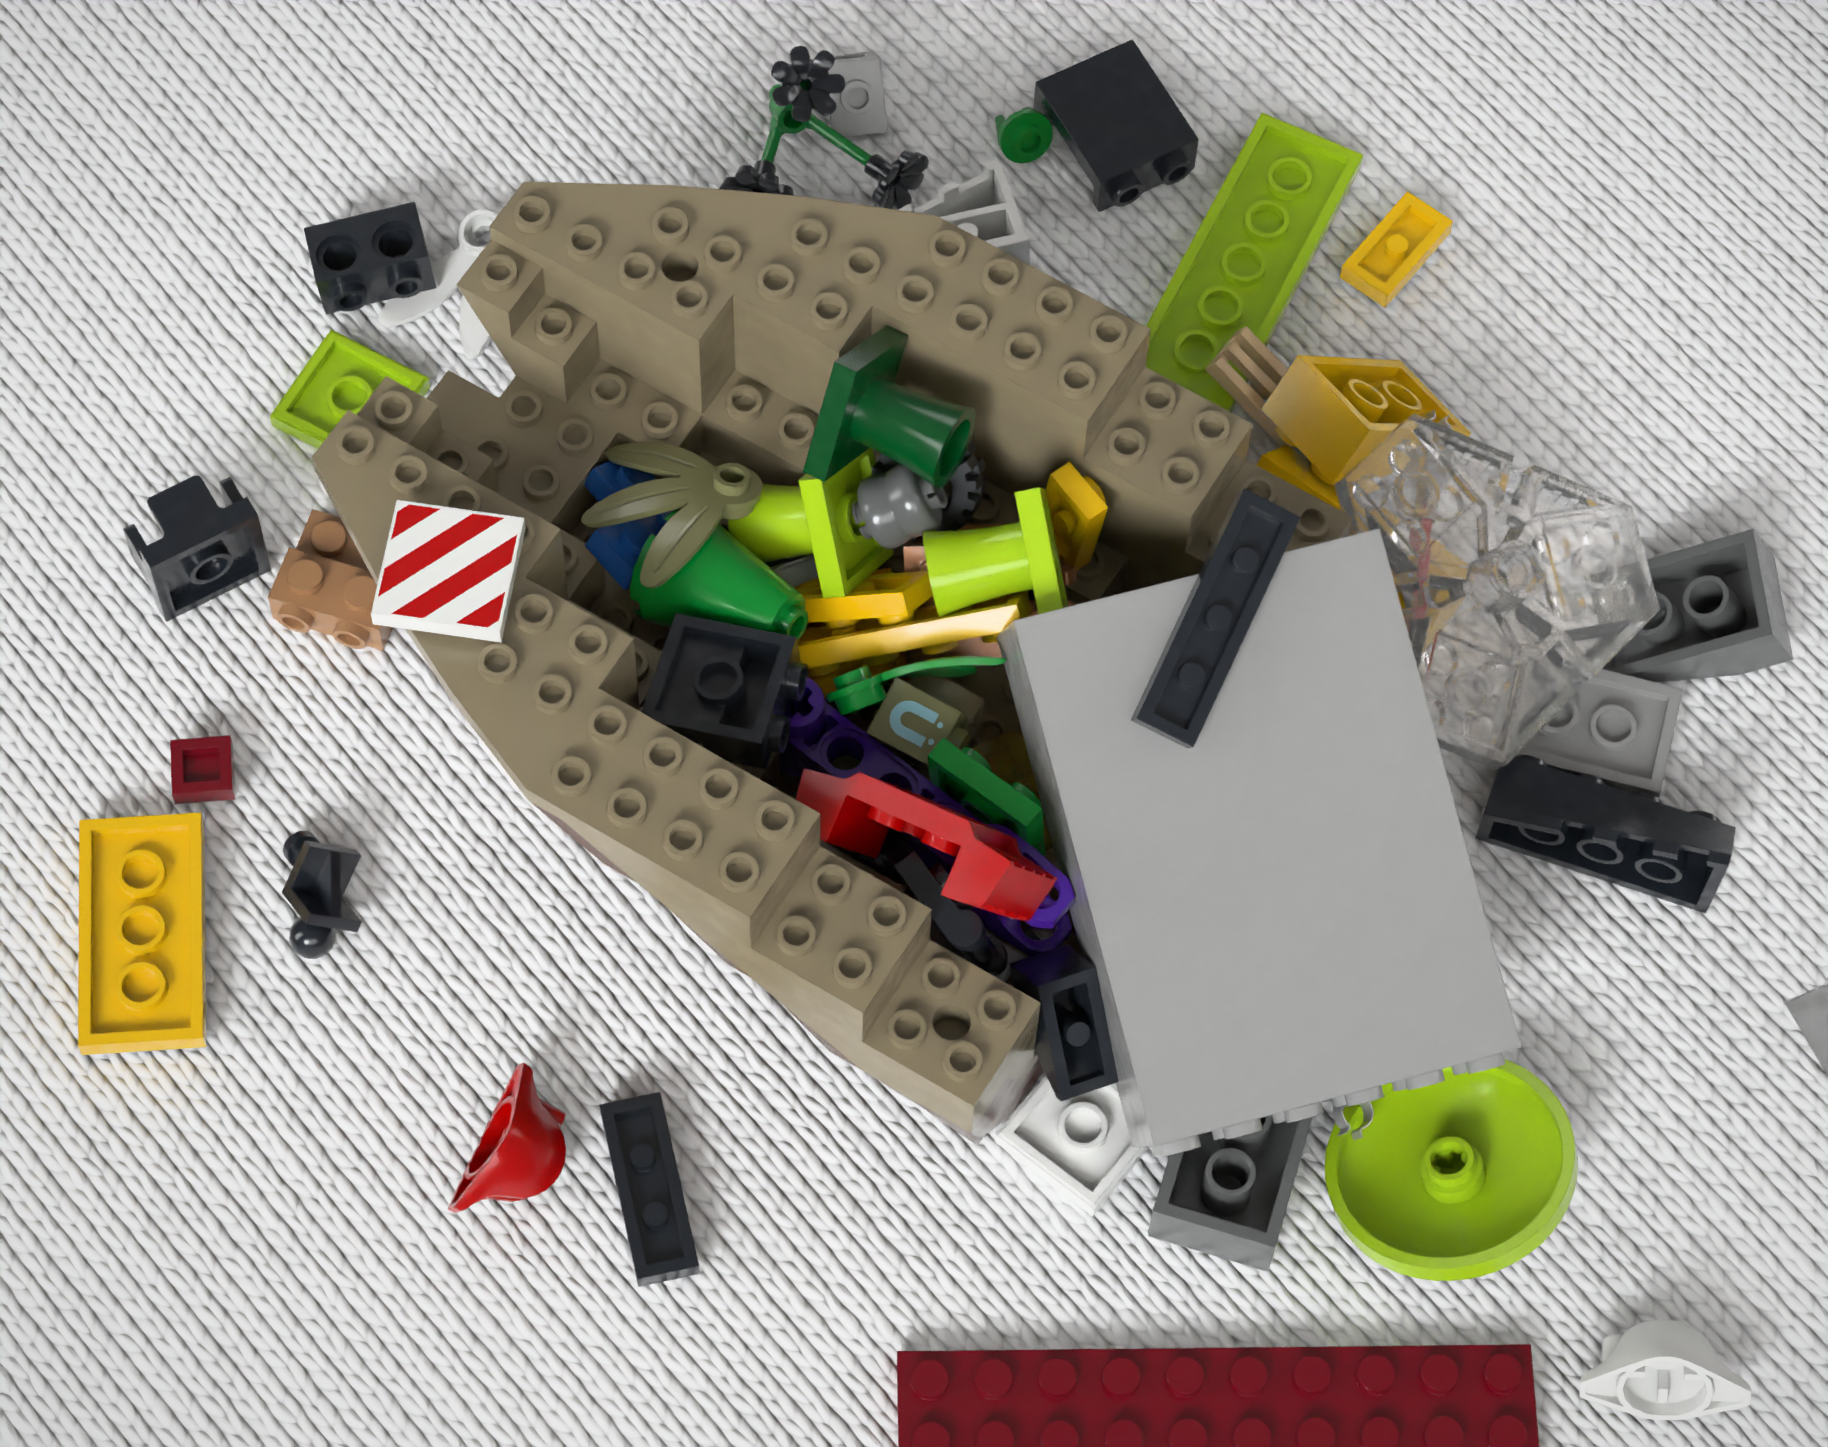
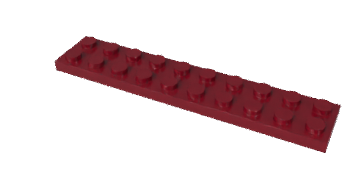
(1219, 1397)

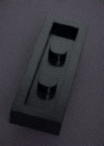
(649, 1189)

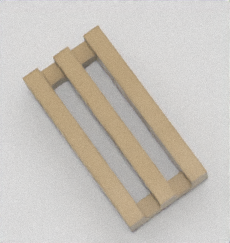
(1258, 366)

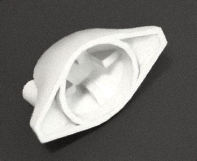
(1663, 1374)

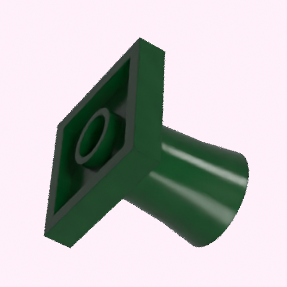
(870, 410)

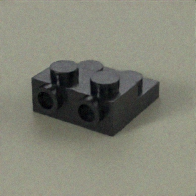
(727, 688)

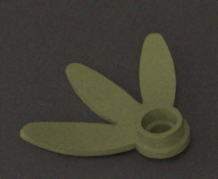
(691, 484)

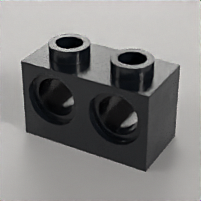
(368, 250)

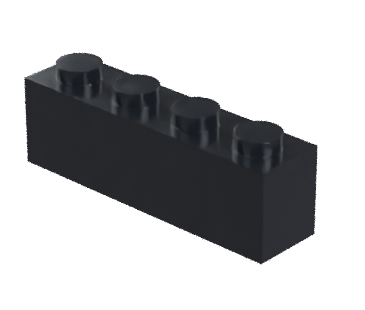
(1607, 832)

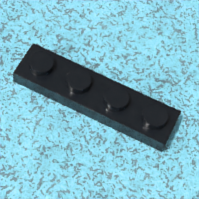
(1215, 618)

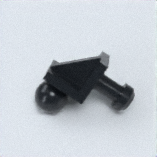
(317, 892)

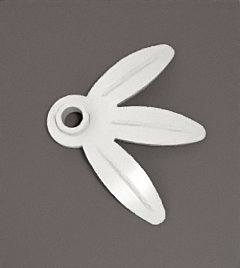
(447, 273)

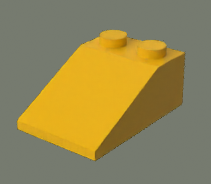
(1346, 407)

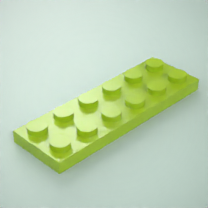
(1249, 251)

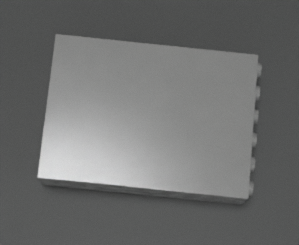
(1290, 889)

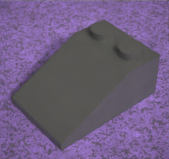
(1715, 614)

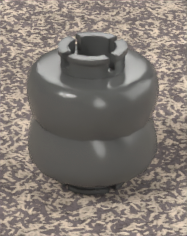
(897, 506)

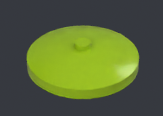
(1454, 1173)

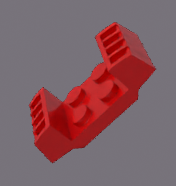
(988, 862)

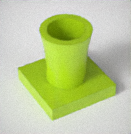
(818, 522)
(998, 560)

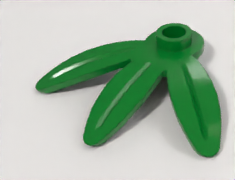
(862, 690)

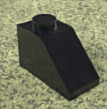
(1072, 1020)

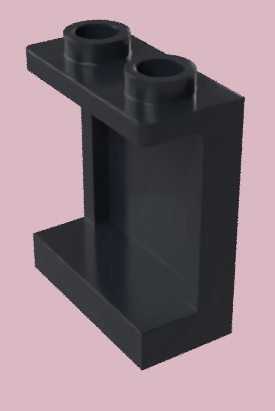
(1118, 124)

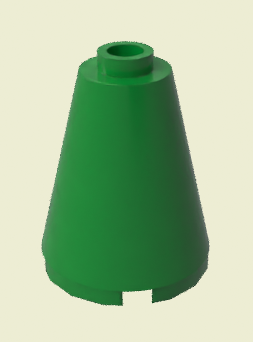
(724, 586)

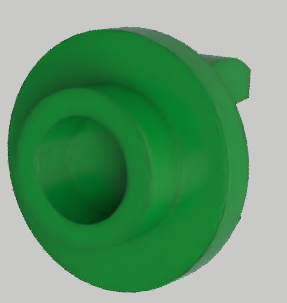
(1024, 135)

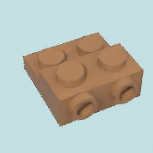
(327, 587)

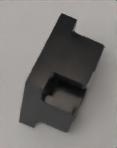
(202, 547)

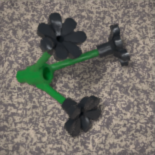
(807, 87)

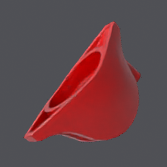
(518, 1150)

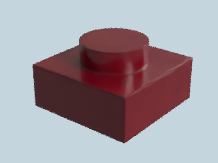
(202, 769)

